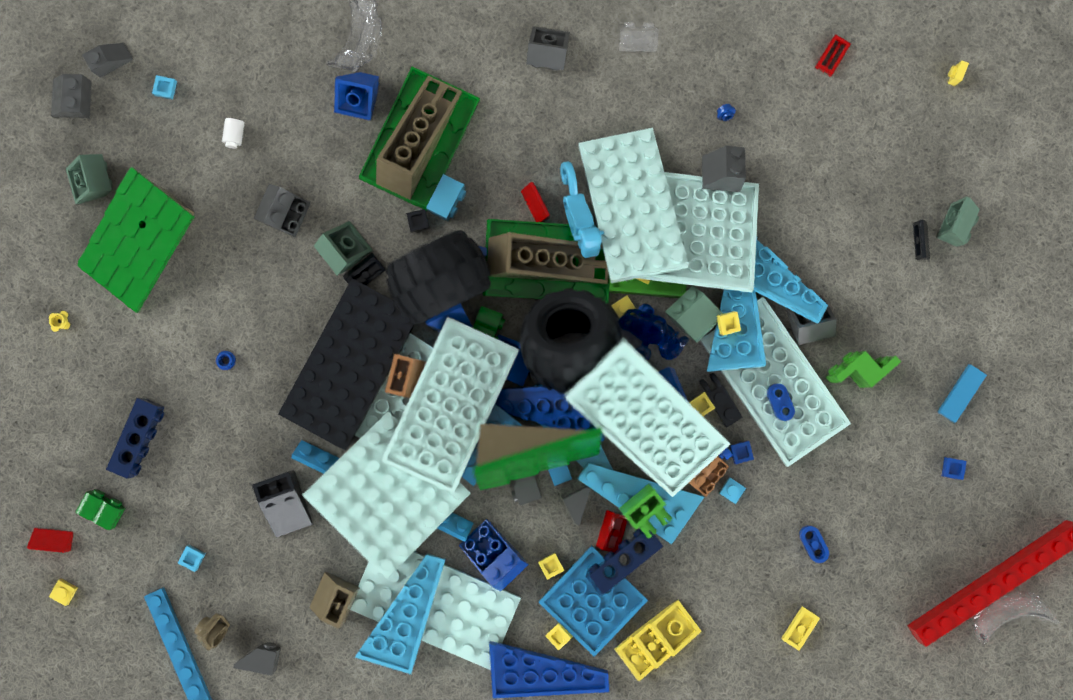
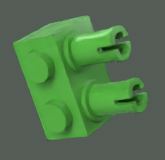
(642, 507)

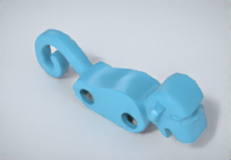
(579, 215)

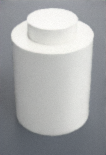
(233, 132)

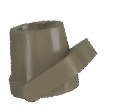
(211, 632)

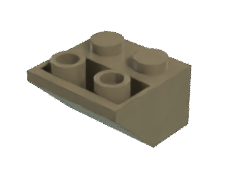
(333, 600)

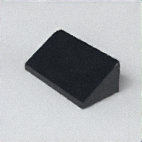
(921, 240)
(365, 270)

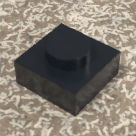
(418, 220)

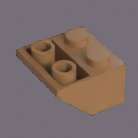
(404, 375)
(709, 476)

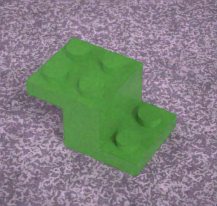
(862, 369)

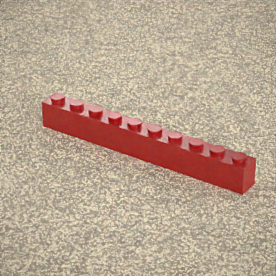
(993, 584)

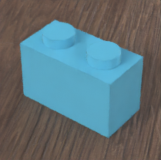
(446, 197)

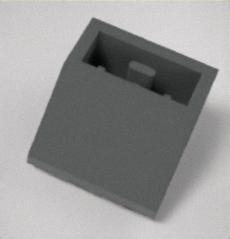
(282, 210)

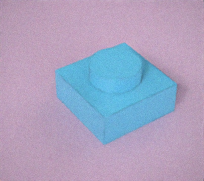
(164, 87)
(732, 490)
(191, 558)

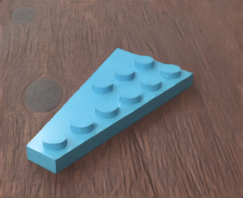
(782, 286)
(743, 347)
(621, 487)
(401, 629)

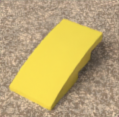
(658, 640)

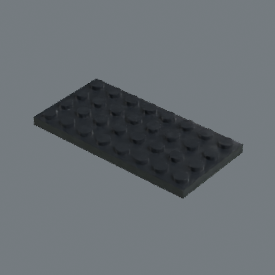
(347, 365)

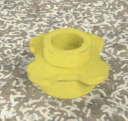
(55, 325)

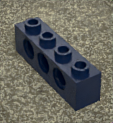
(119, 462)
(596, 575)

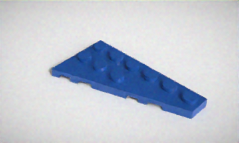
(544, 407)
(529, 673)

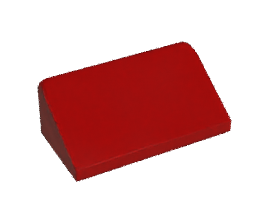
(535, 203)
(611, 531)
(50, 540)

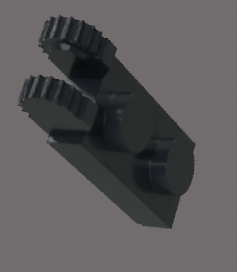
(722, 401)

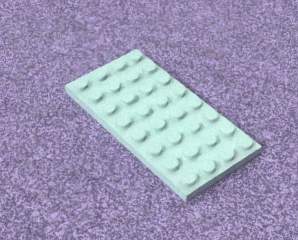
(632, 205)
(450, 404)
(816, 411)
(647, 418)
(462, 615)

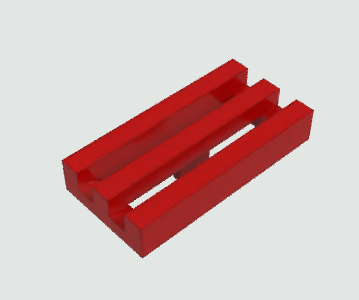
(825, 69)

